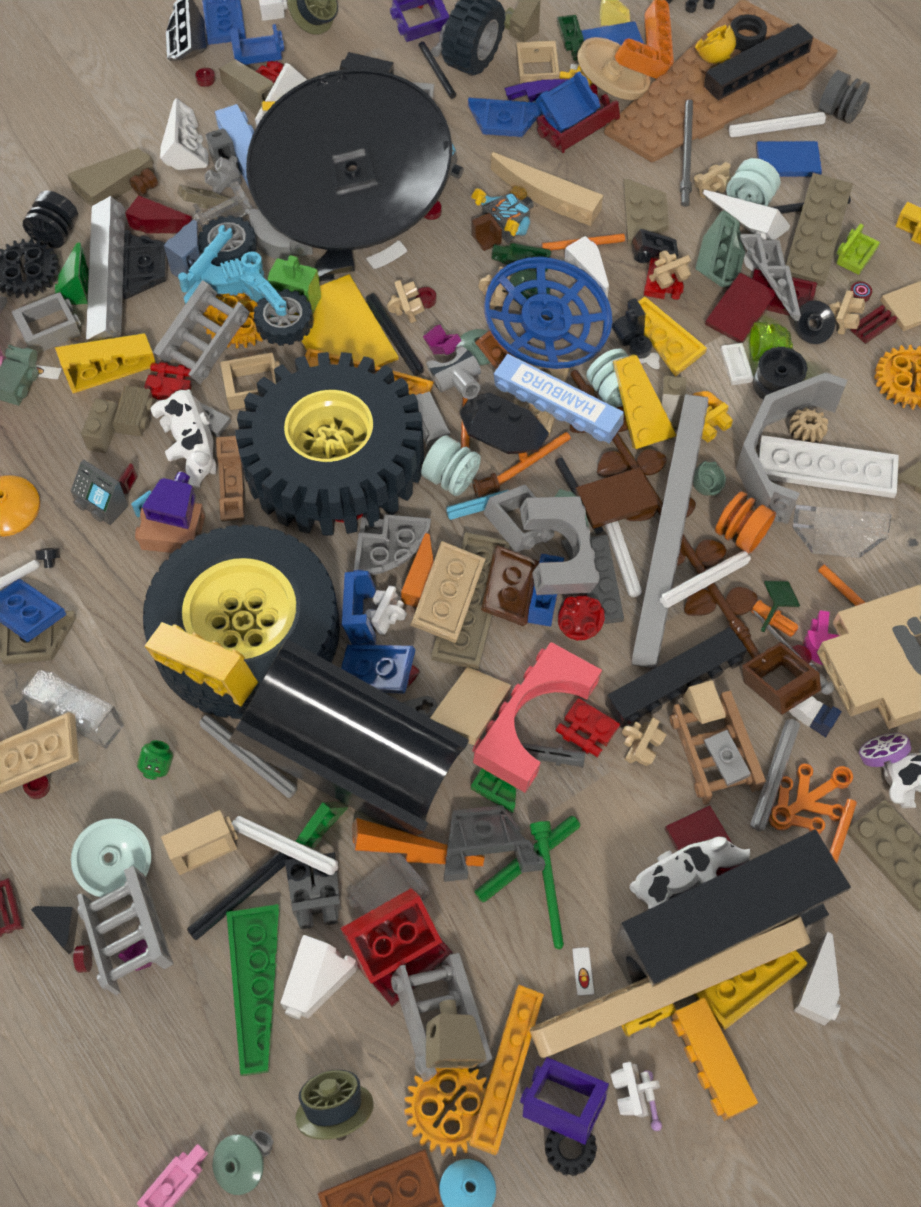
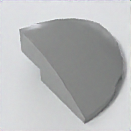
(389, 542)

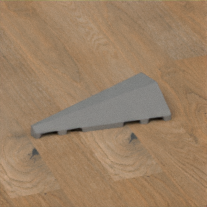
(770, 260)

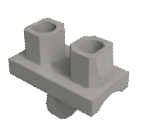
(226, 174)

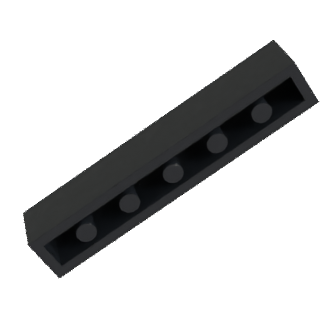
(758, 61)
(675, 676)

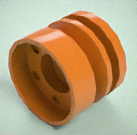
(747, 524)

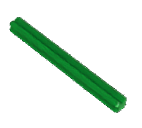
(513, 870)

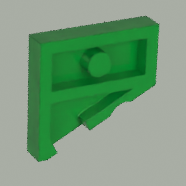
(495, 789)
(321, 822)

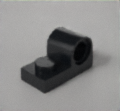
(650, 244)
(631, 324)

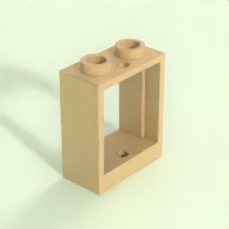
(546, 53)
(244, 367)
(200, 842)

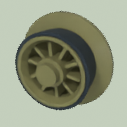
(313, 15)
(333, 1105)

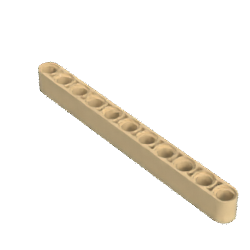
(642, 998)

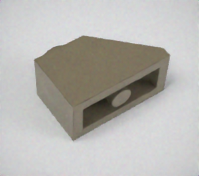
(525, 20)
(672, 398)

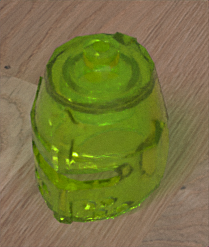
(766, 337)

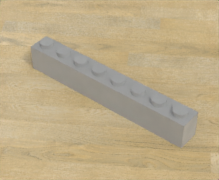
(106, 271)

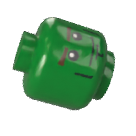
(155, 759)

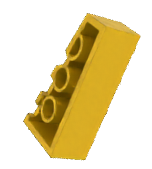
(104, 360)
(203, 661)

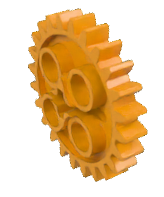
(247, 331)
(895, 376)
(430, 1092)

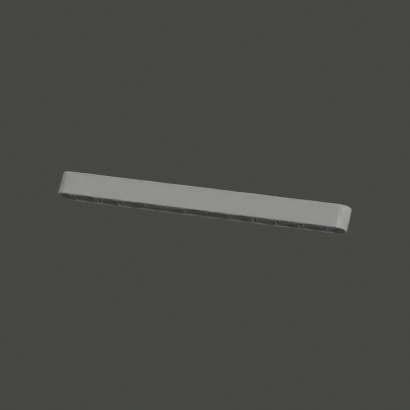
(670, 531)

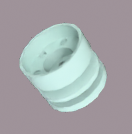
(603, 377)
(450, 465)

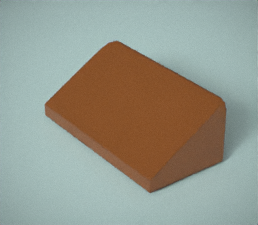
(492, 349)

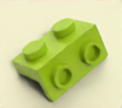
(857, 250)

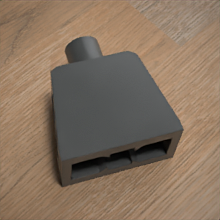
(220, 145)

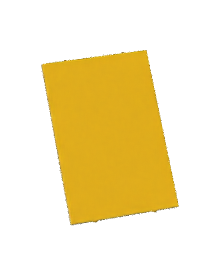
(347, 325)

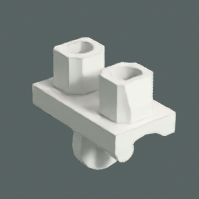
(388, 609)
(630, 1077)

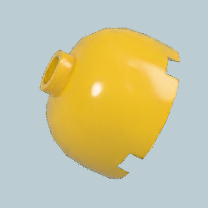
(718, 45)

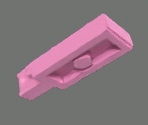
(174, 1180)

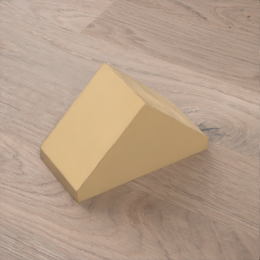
(704, 702)

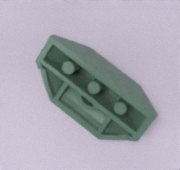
(722, 251)

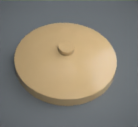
(600, 66)

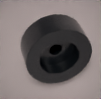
(640, 346)
(47, 556)

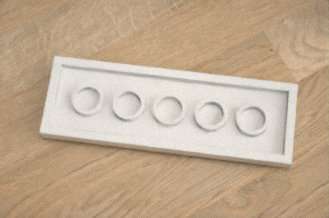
(829, 466)

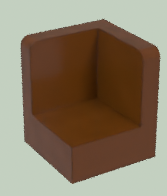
(486, 231)

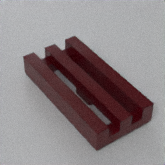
(883, 315)
(8, 928)

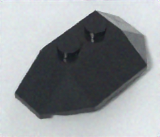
(185, 31)
(502, 424)

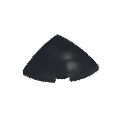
(333, 263)

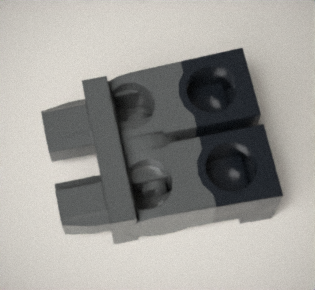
(310, 897)

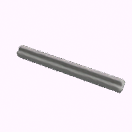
(259, 765)
(775, 775)

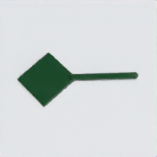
(782, 596)

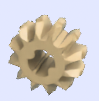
(808, 425)

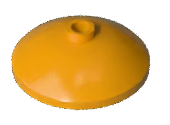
(18, 505)

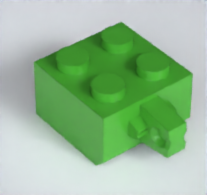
(296, 277)

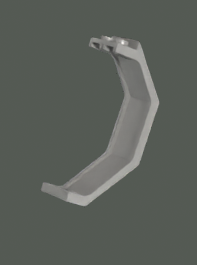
(818, 391)

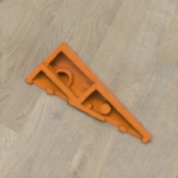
(379, 838)

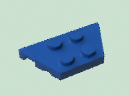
(503, 116)

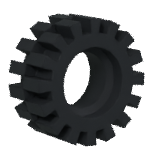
(565, 1165)

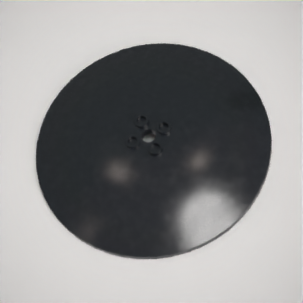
(343, 121)

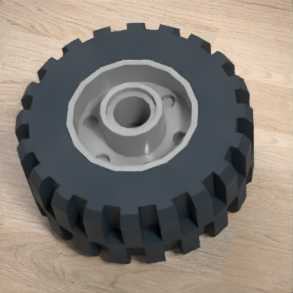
(473, 35)

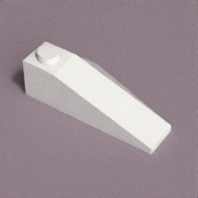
(181, 142)
(752, 216)

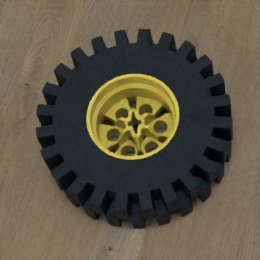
(289, 466)

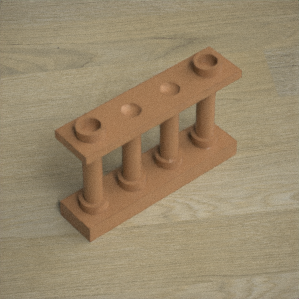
(739, 735)

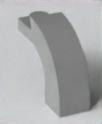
(273, 242)

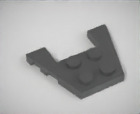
(486, 832)

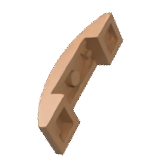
(230, 479)

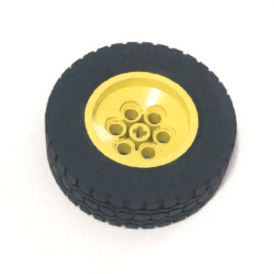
(243, 570)

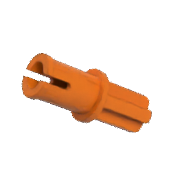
(778, 620)

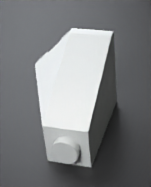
(315, 977)

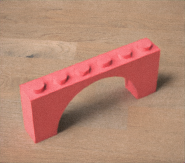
(501, 749)

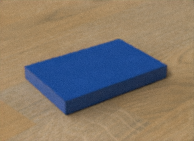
(220, 18)
(616, 33)
(791, 157)
(27, 610)
(380, 665)

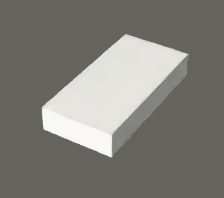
(736, 364)

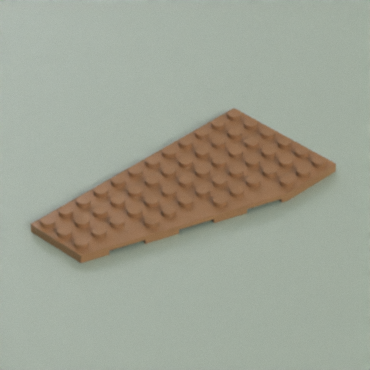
(656, 120)

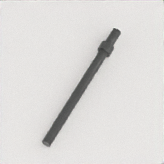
(686, 184)

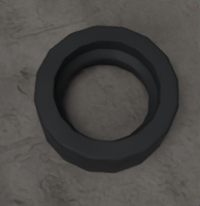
(752, 23)

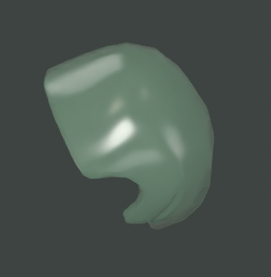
(709, 479)

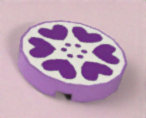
(885, 748)

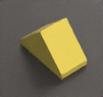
(613, 13)

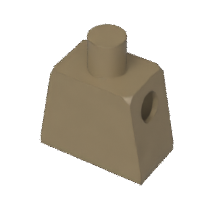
(453, 1039)

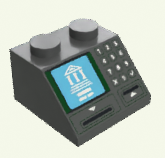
(98, 493)

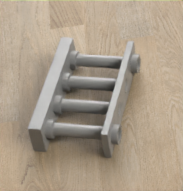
(185, 322)
(148, 930)
(455, 976)

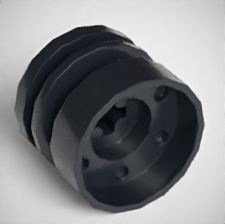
(50, 219)

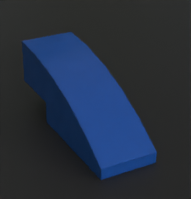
(543, 606)

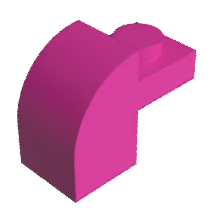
(817, 634)

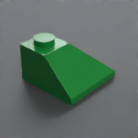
(74, 277)

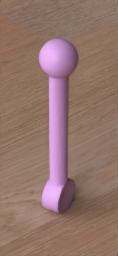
(656, 1125)

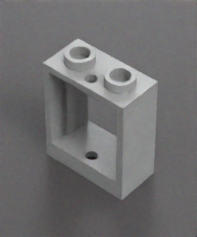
(52, 336)
(497, 510)

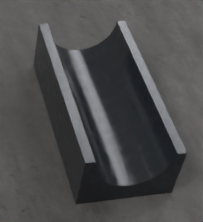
(348, 739)
(730, 910)

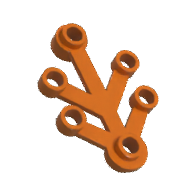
(807, 801)

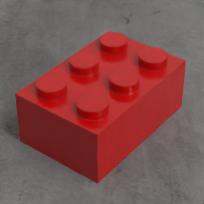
(391, 935)

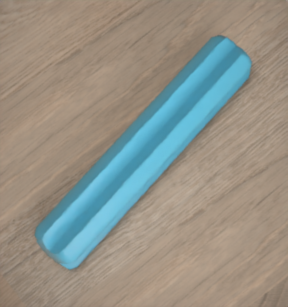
(469, 507)

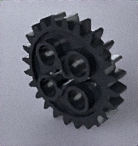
(40, 268)

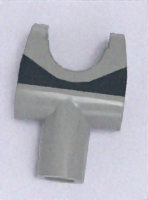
(457, 373)

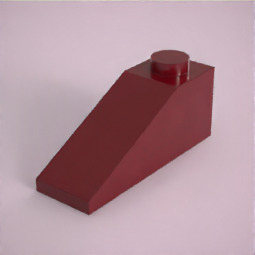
(154, 217)

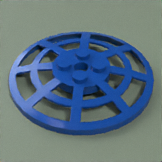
(549, 305)

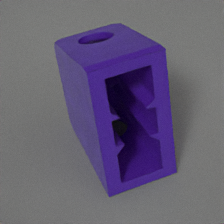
(171, 501)

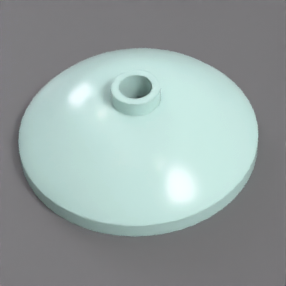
(125, 844)

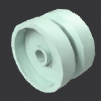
(754, 182)

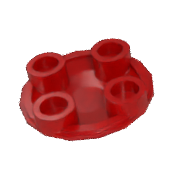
(581, 617)

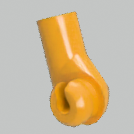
(712, 399)

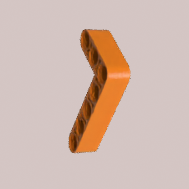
(657, 55)

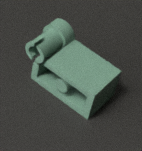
(17, 374)

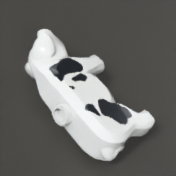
(192, 432)
(904, 779)
(686, 869)

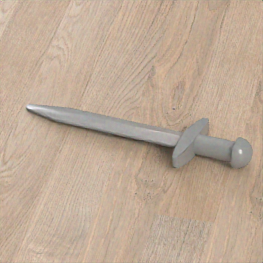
(827, 688)

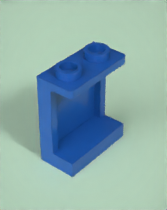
(258, 48)
(568, 103)
(357, 626)

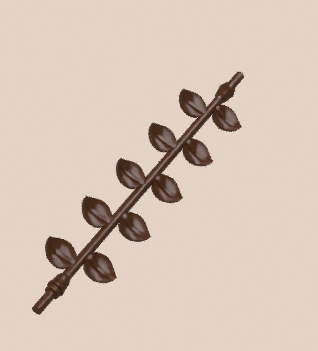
(707, 553)

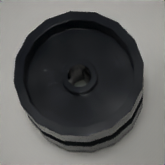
(779, 369)

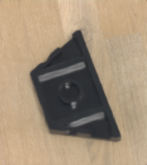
(143, 264)

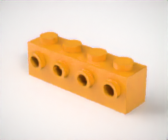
(714, 1060)

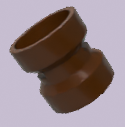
(143, 182)

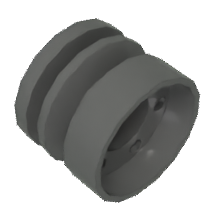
(846, 97)

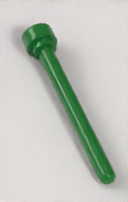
(541, 831)

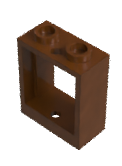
(791, 694)

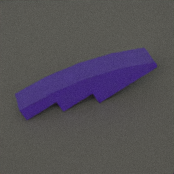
(532, 89)

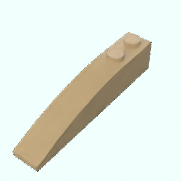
(549, 190)

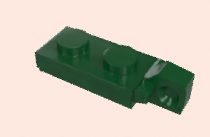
(570, 34)
(516, 252)

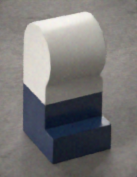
(816, 715)

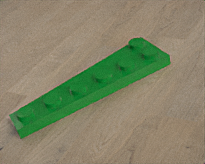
(253, 968)

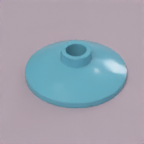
(453, 1183)

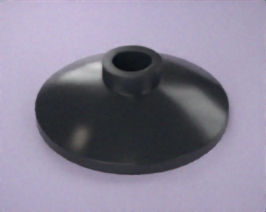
(823, 322)

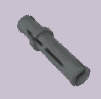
(555, 755)

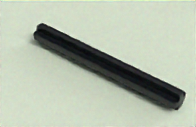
(394, 334)
(237, 895)

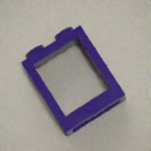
(421, 30)
(555, 1118)

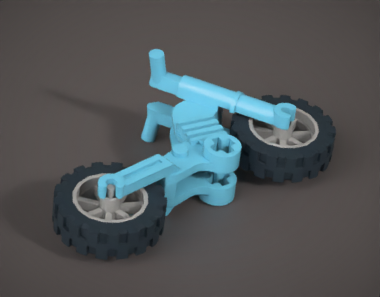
(230, 272)

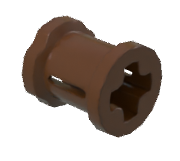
(486, 485)

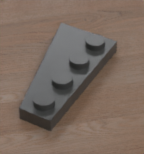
(607, 588)

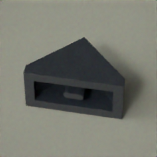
(60, 923)

